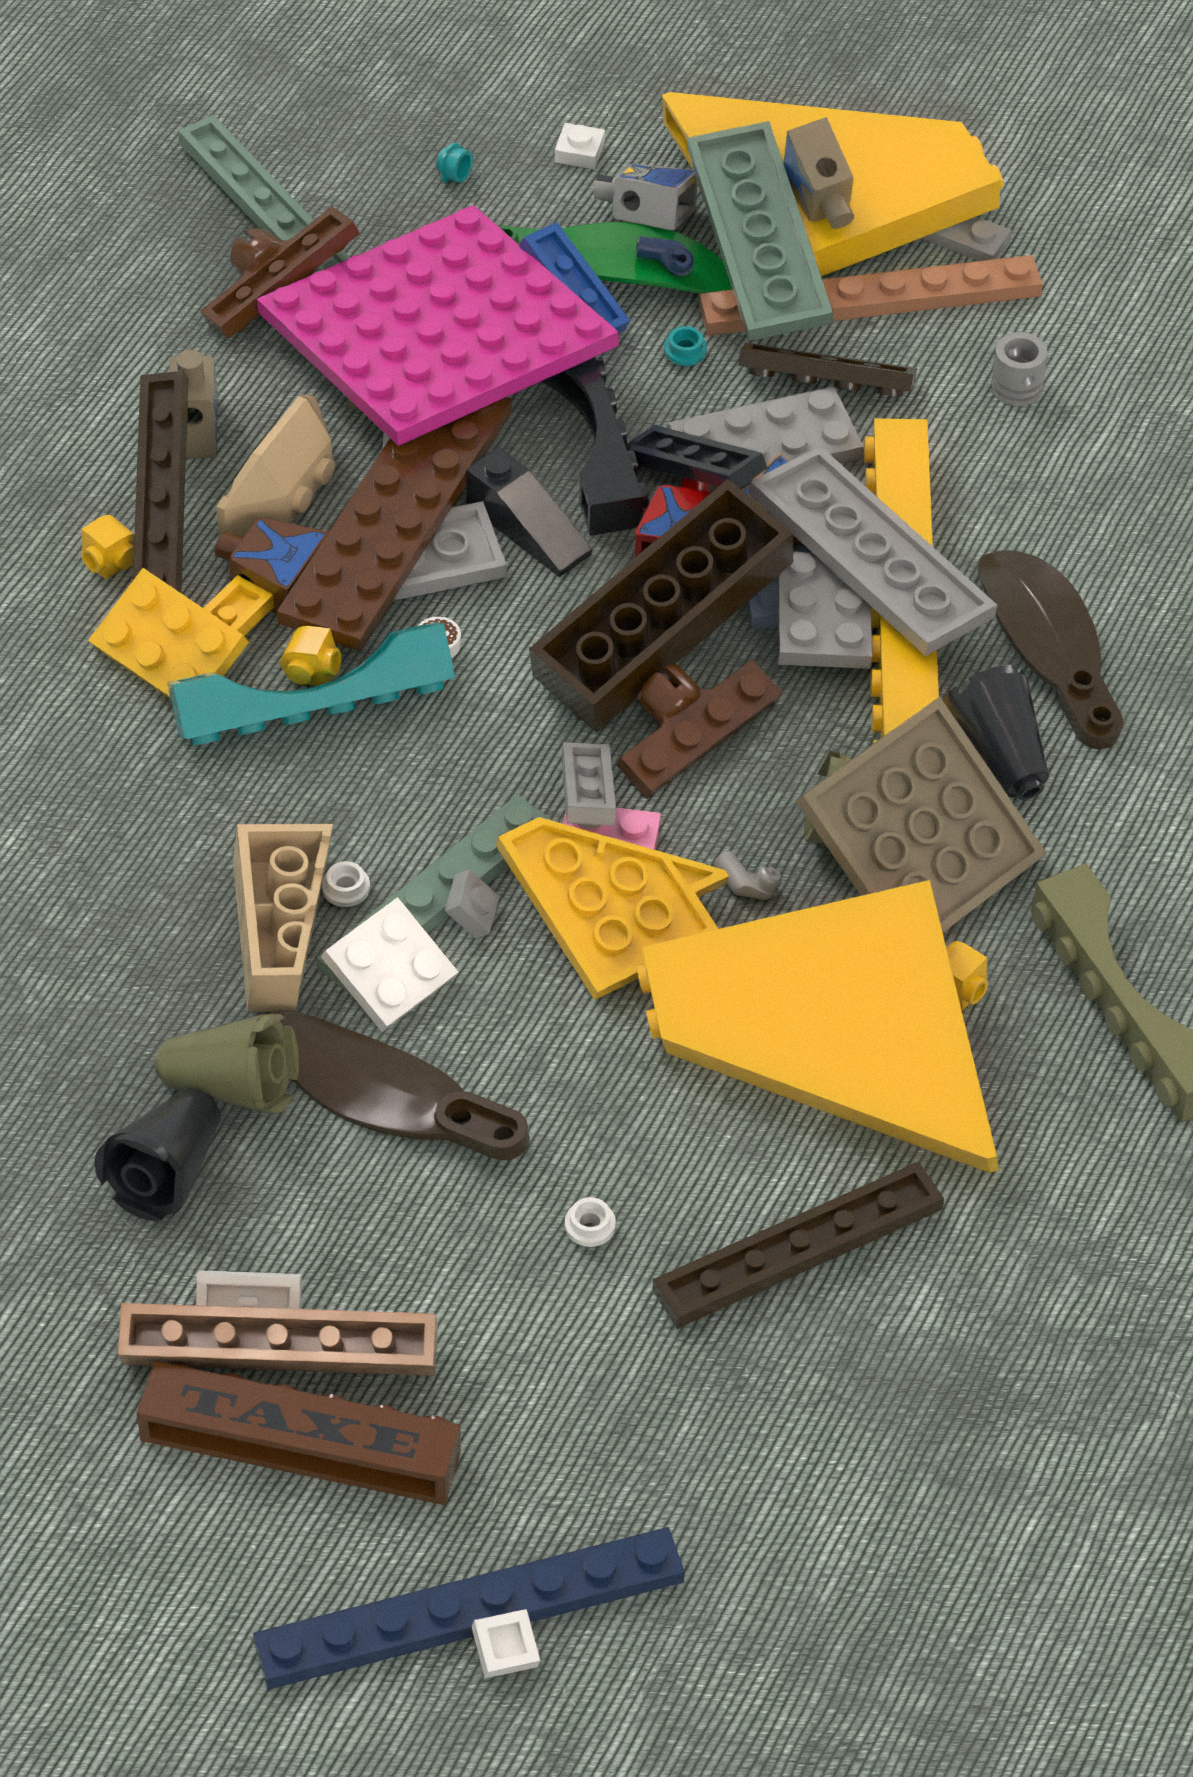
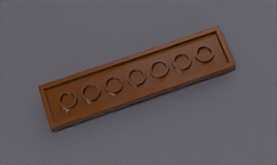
(388, 527)

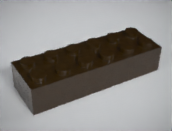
(661, 604)

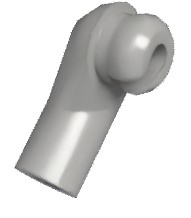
(743, 883)

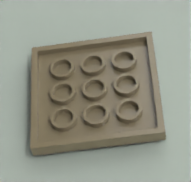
(922, 812)

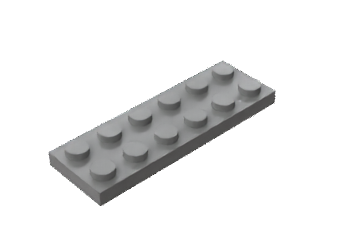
(873, 550)

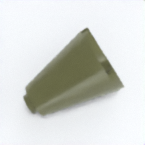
(234, 1062)

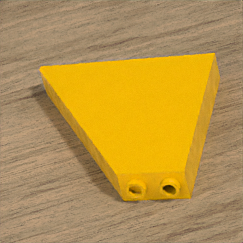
(905, 170)
(833, 1011)

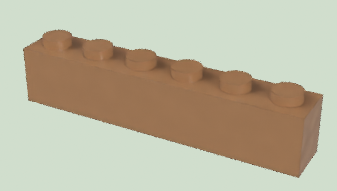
(279, 1339)

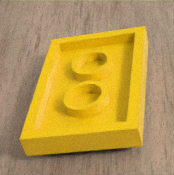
(165, 635)

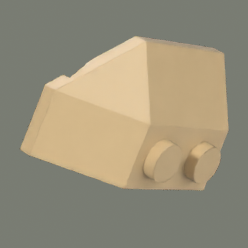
(280, 471)

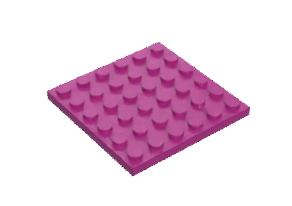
(437, 324)

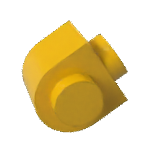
(107, 546)
(311, 656)
(969, 972)

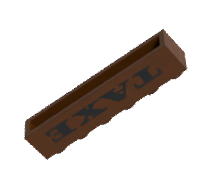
(300, 1432)

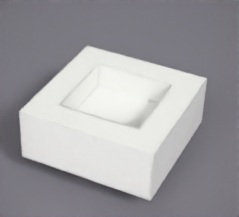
(579, 146)
(505, 1643)

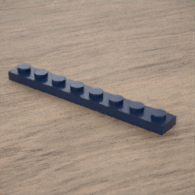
(448, 1610)

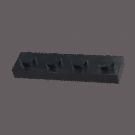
(696, 457)

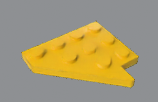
(607, 896)

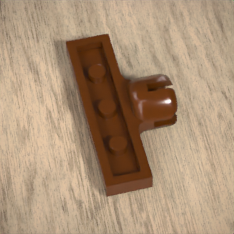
(275, 263)
(692, 721)

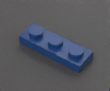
(560, 257)

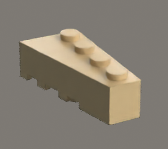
(277, 899)

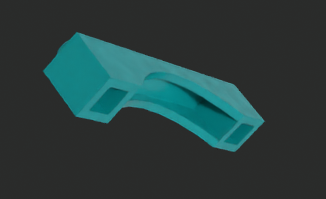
(403, 661)

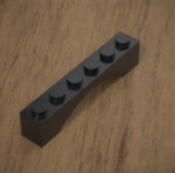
(608, 482)

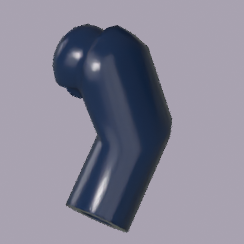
(668, 252)

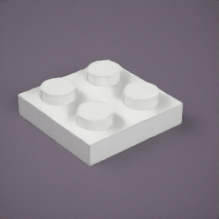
(389, 964)

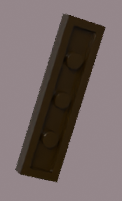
(809, 366)

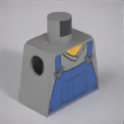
(650, 194)

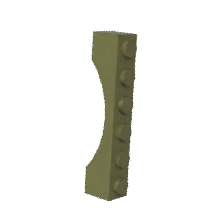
(1075, 917)

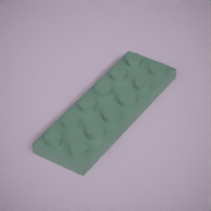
(759, 231)

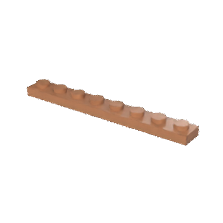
(901, 291)

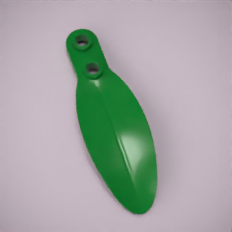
(611, 255)

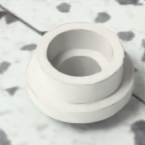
(345, 875)
(590, 1211)

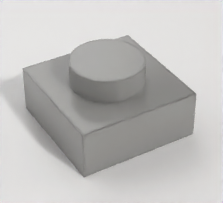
(472, 903)

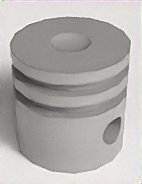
(1020, 371)

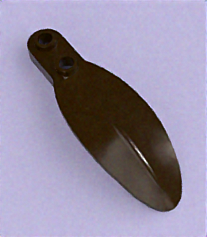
(1054, 638)
(398, 1091)

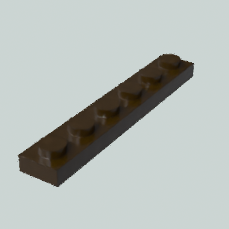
(161, 476)
(797, 1244)

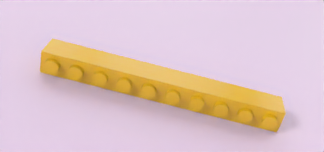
(901, 480)

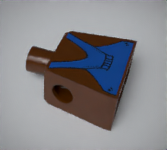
(270, 554)

